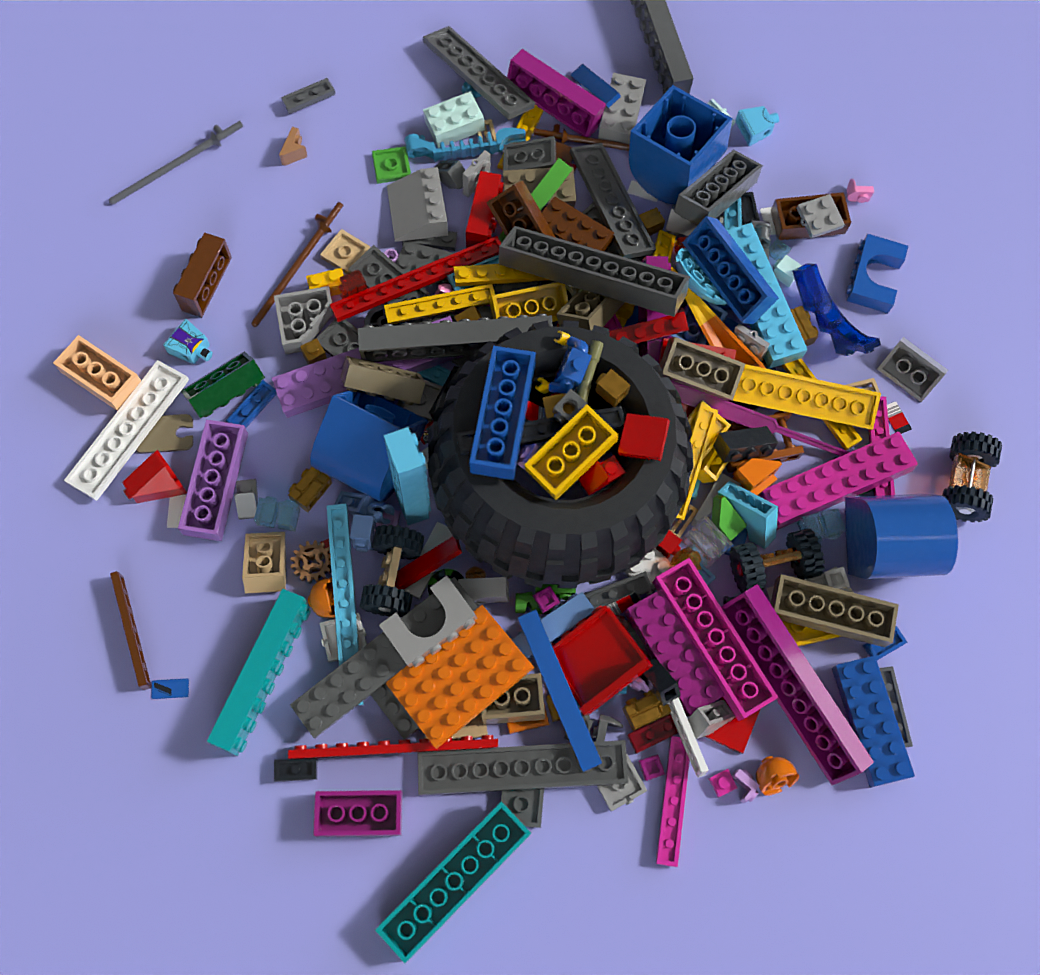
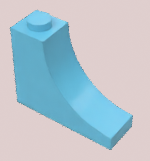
(755, 511)

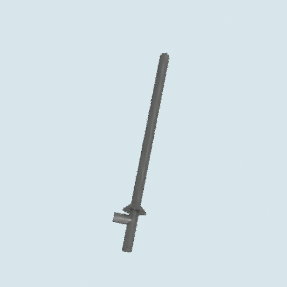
(214, 140)

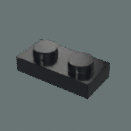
(295, 769)

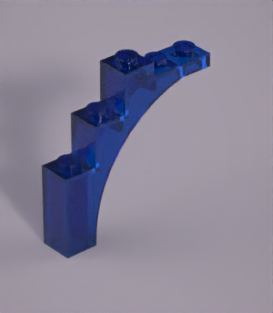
(829, 318)

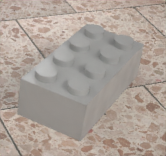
(623, 114)

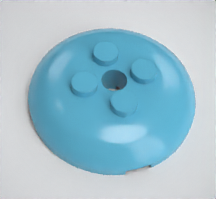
(698, 281)

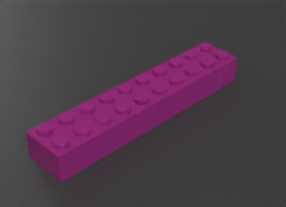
(797, 687)

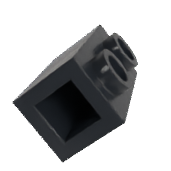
(661, 683)

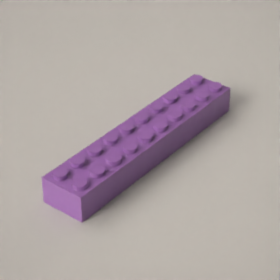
(318, 382)

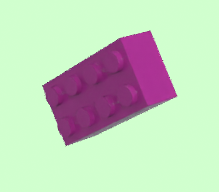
(358, 813)

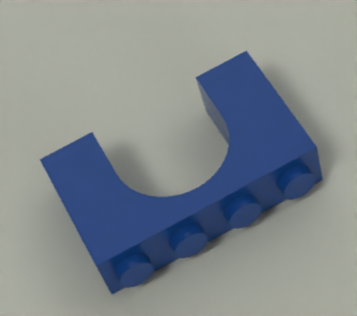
(864, 290)

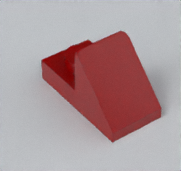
(601, 475)

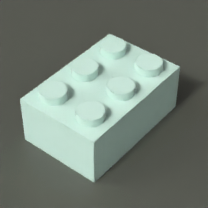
(454, 119)

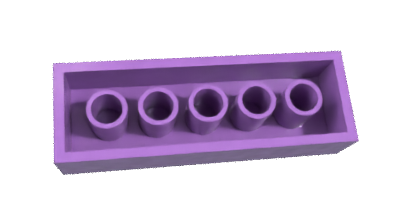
(213, 480)

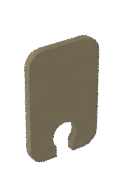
(163, 435)

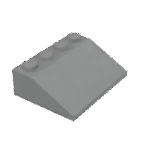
(417, 206)

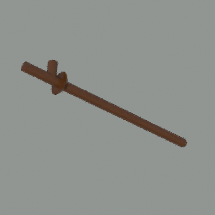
(579, 139)
(323, 227)

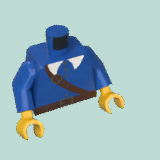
(571, 367)

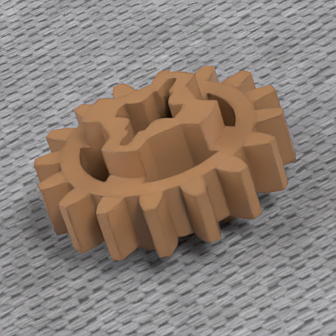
(308, 569)

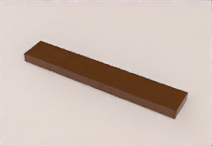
(131, 631)

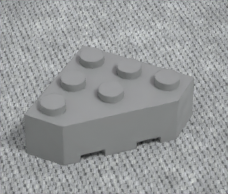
(302, 316)

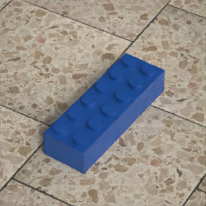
(730, 270)
(502, 413)
(873, 720)

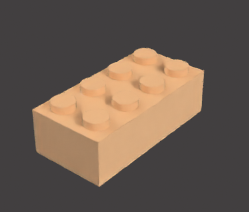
(97, 372)

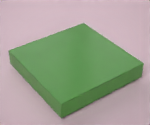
(391, 164)

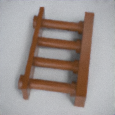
(789, 453)

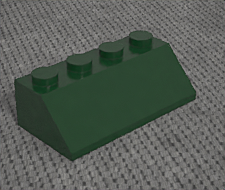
(223, 384)

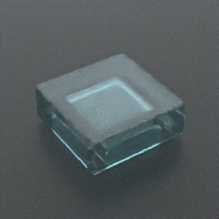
(778, 250)

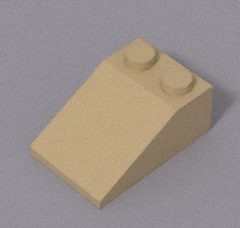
(264, 562)

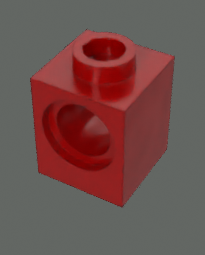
(669, 545)

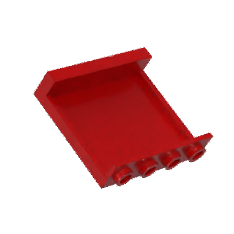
(599, 659)

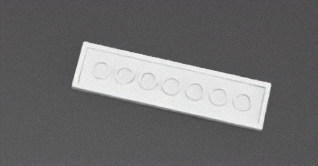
(126, 430)

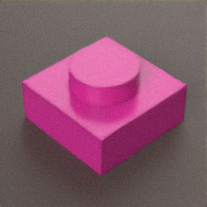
(723, 783)

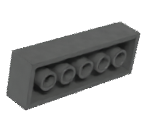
(718, 188)

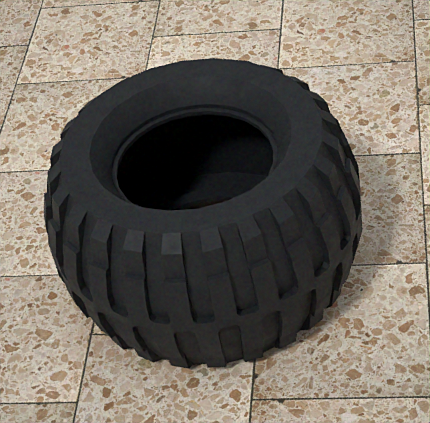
(550, 537)

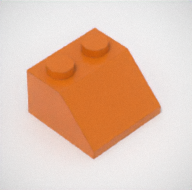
(755, 472)

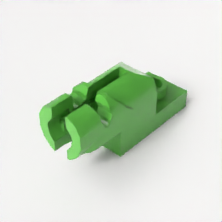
(526, 600)

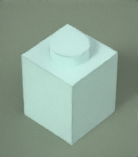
(784, 268)

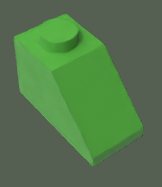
(726, 517)

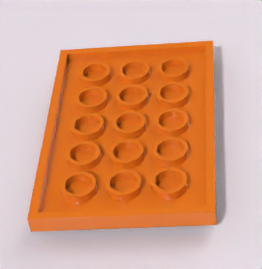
(460, 678)

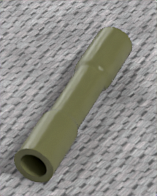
(595, 351)

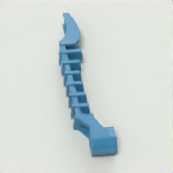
(418, 146)

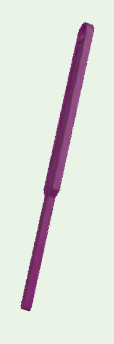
(747, 417)

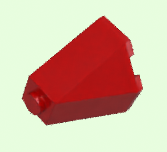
(153, 481)

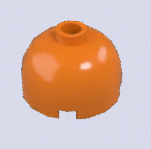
(322, 598)
(774, 774)

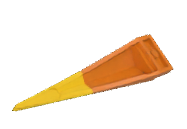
(717, 332)

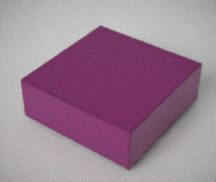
(546, 599)
(651, 767)

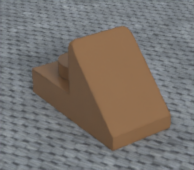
(292, 148)

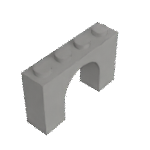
(486, 589)
(415, 648)

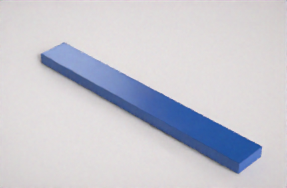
(559, 691)

